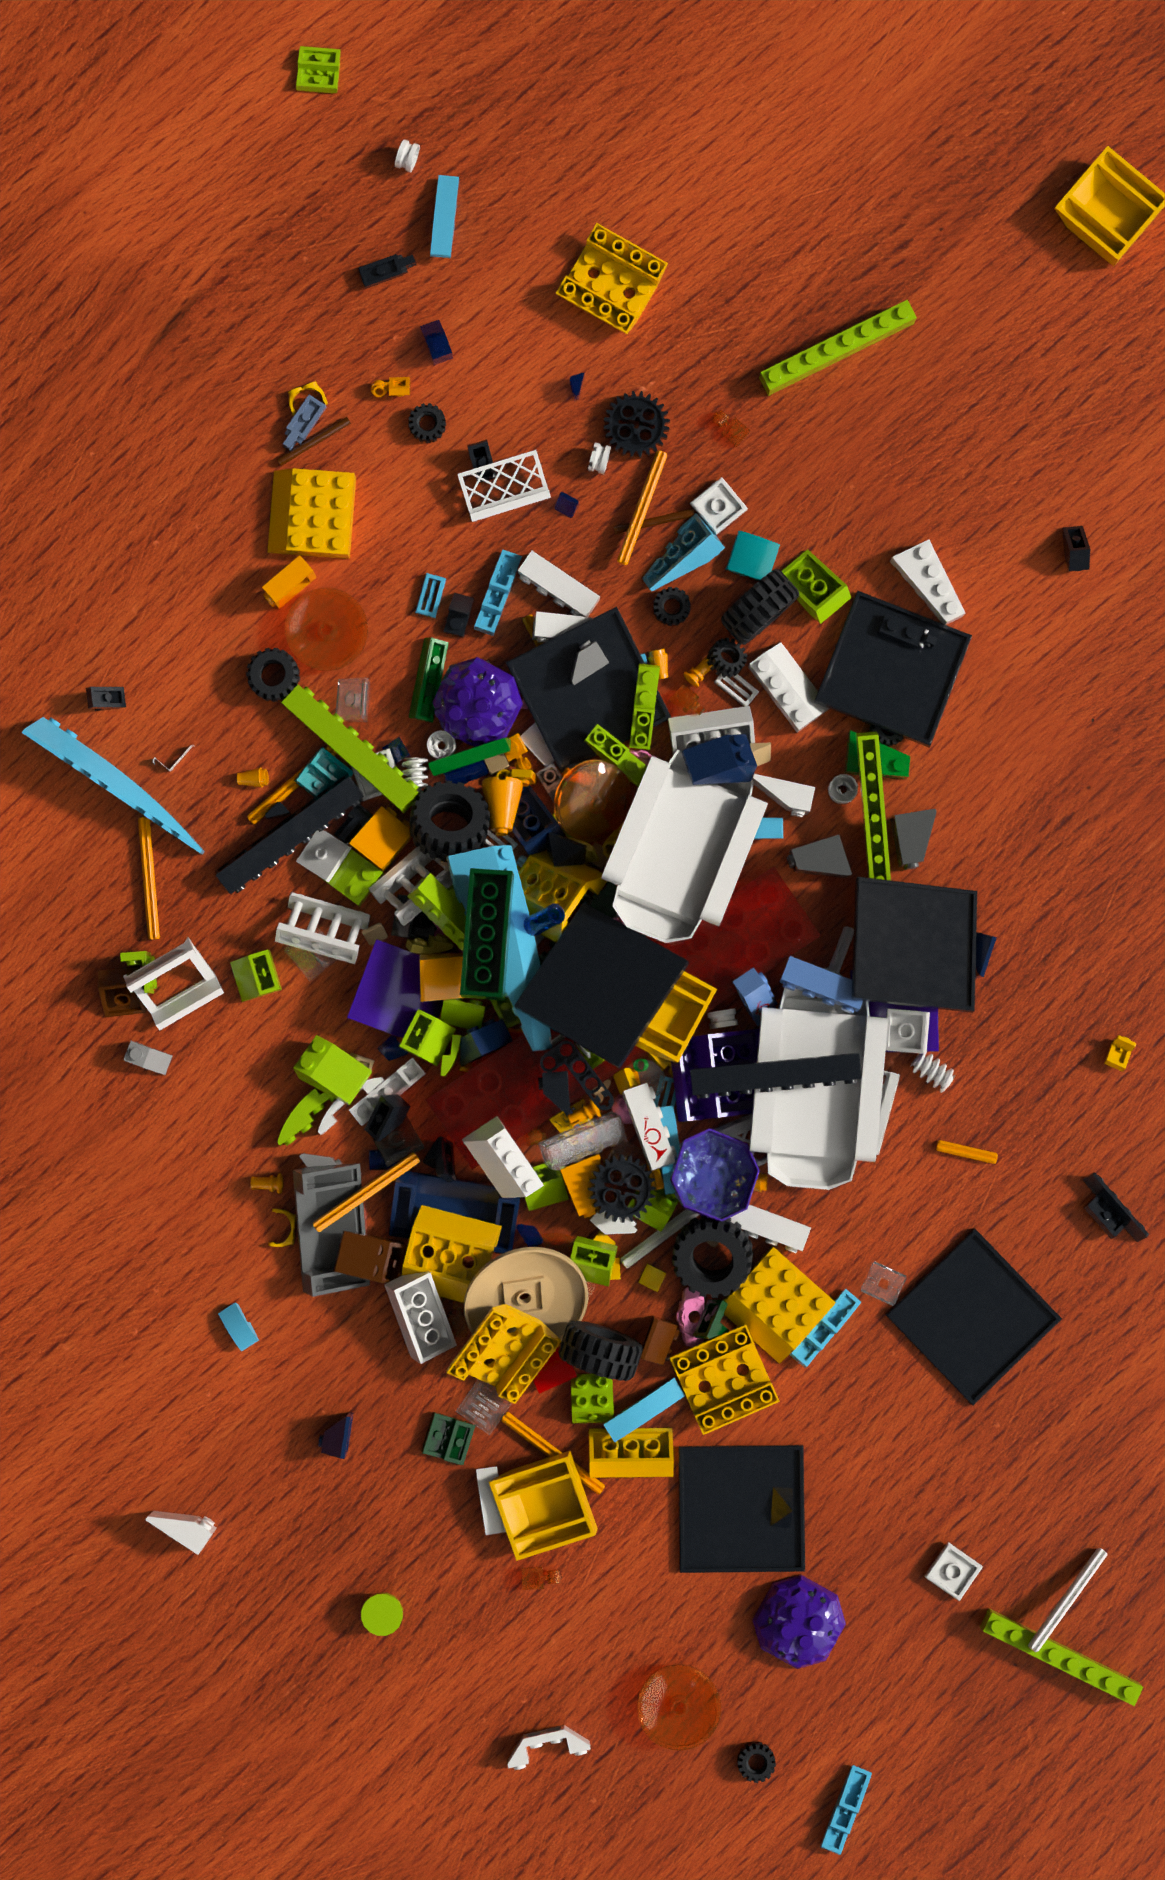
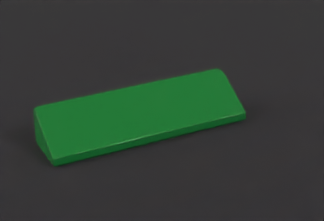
(428, 679)
(470, 756)

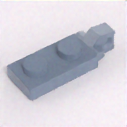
(303, 421)

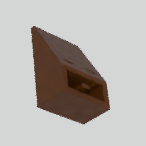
(370, 1257)

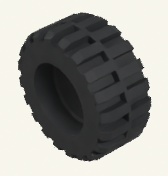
(759, 606)
(455, 799)
(712, 1281)
(600, 1350)

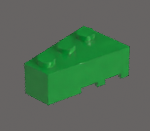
(893, 762)

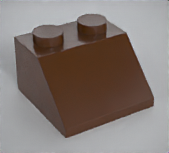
(115, 995)
(658, 1340)

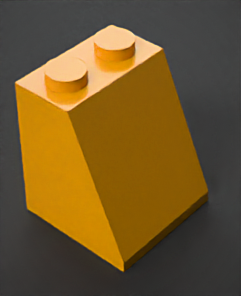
(382, 838)
(440, 976)
(577, 1181)

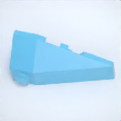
(690, 550)

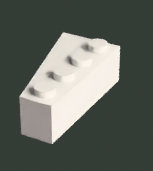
(928, 578)

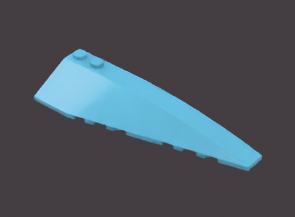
(70, 750)
(522, 950)

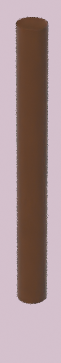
(313, 441)
(657, 520)

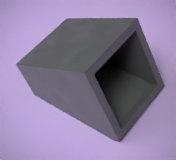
(911, 836)
(821, 858)

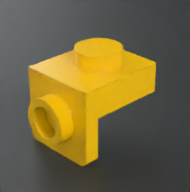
(1119, 1053)

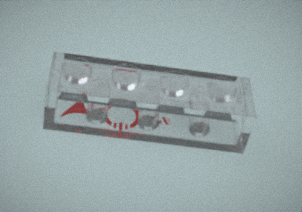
(582, 1141)

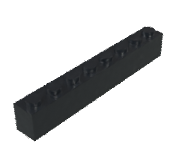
(289, 833)
(775, 1074)

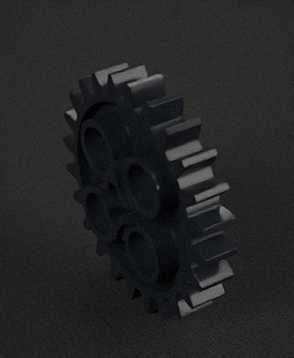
(639, 406)
(617, 1206)

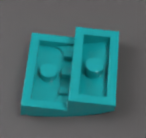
(752, 556)
(321, 772)

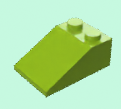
(818, 587)
(355, 877)
(331, 1070)

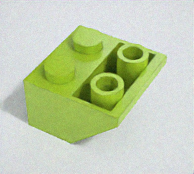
(256, 975)
(462, 1013)
(427, 1037)
(552, 1191)
(660, 1211)
(594, 1259)

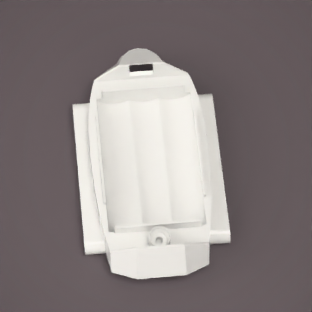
(681, 851)
(821, 1130)

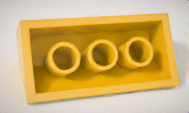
(638, 1454)

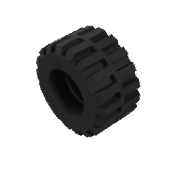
(268, 657)

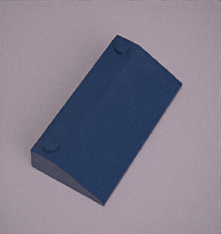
(459, 1197)

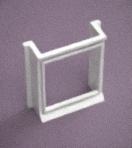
(183, 1002)

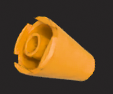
(502, 802)

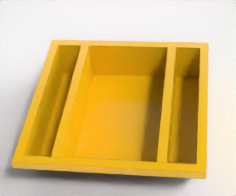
(1110, 206)
(312, 513)
(677, 1018)
(777, 1305)
(543, 1505)

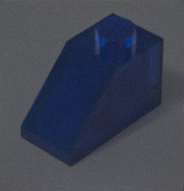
(436, 342)

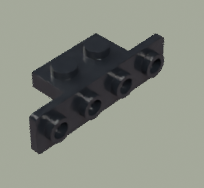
(1110, 1211)

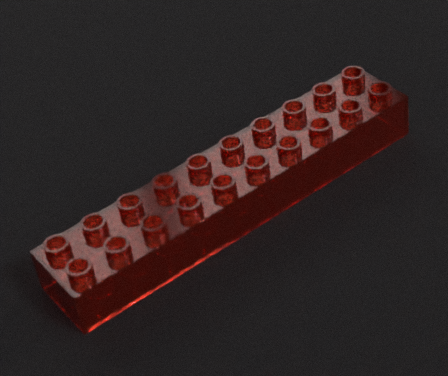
(757, 931)

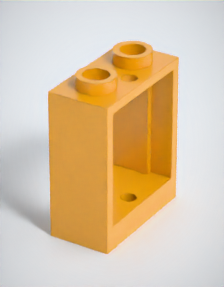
(288, 582)

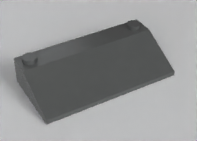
(317, 1192)

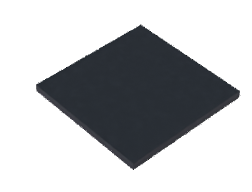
(887, 680)
(605, 698)
(914, 945)
(601, 985)
(973, 1316)
(729, 1508)

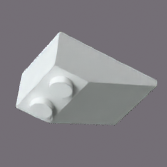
(789, 795)
(186, 1529)

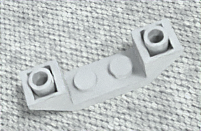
(576, 1744)

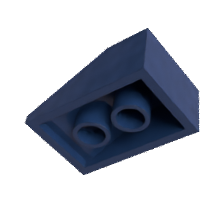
(721, 760)
(534, 822)

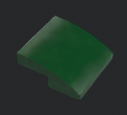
(448, 1438)

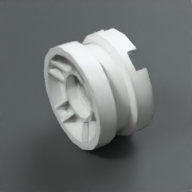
(407, 155)
(599, 458)
(435, 739)
(843, 780)
(722, 1018)

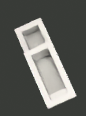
(491, 1516)

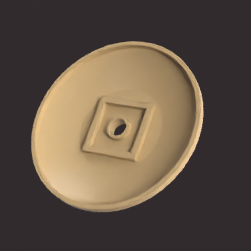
(551, 1279)

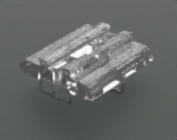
(886, 1295)

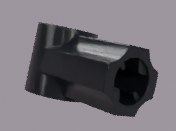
(354, 823)

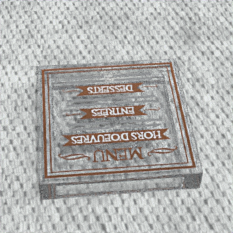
(483, 1406)

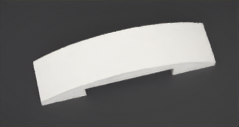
(395, 1084)
(329, 1120)

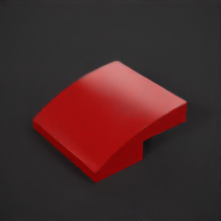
(554, 1373)

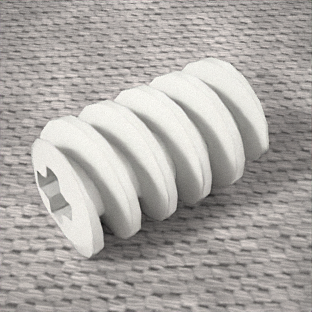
(415, 771)
(933, 1071)

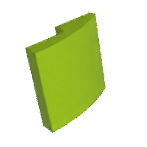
(318, 69)
(449, 1060)

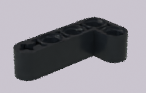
(580, 1077)

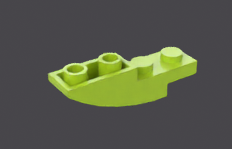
(644, 706)
(616, 753)
(300, 1117)

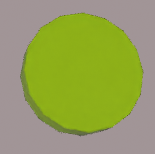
(382, 1614)

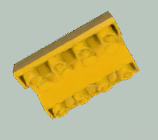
(620, 268)
(553, 881)
(452, 1240)
(516, 1354)
(730, 1394)

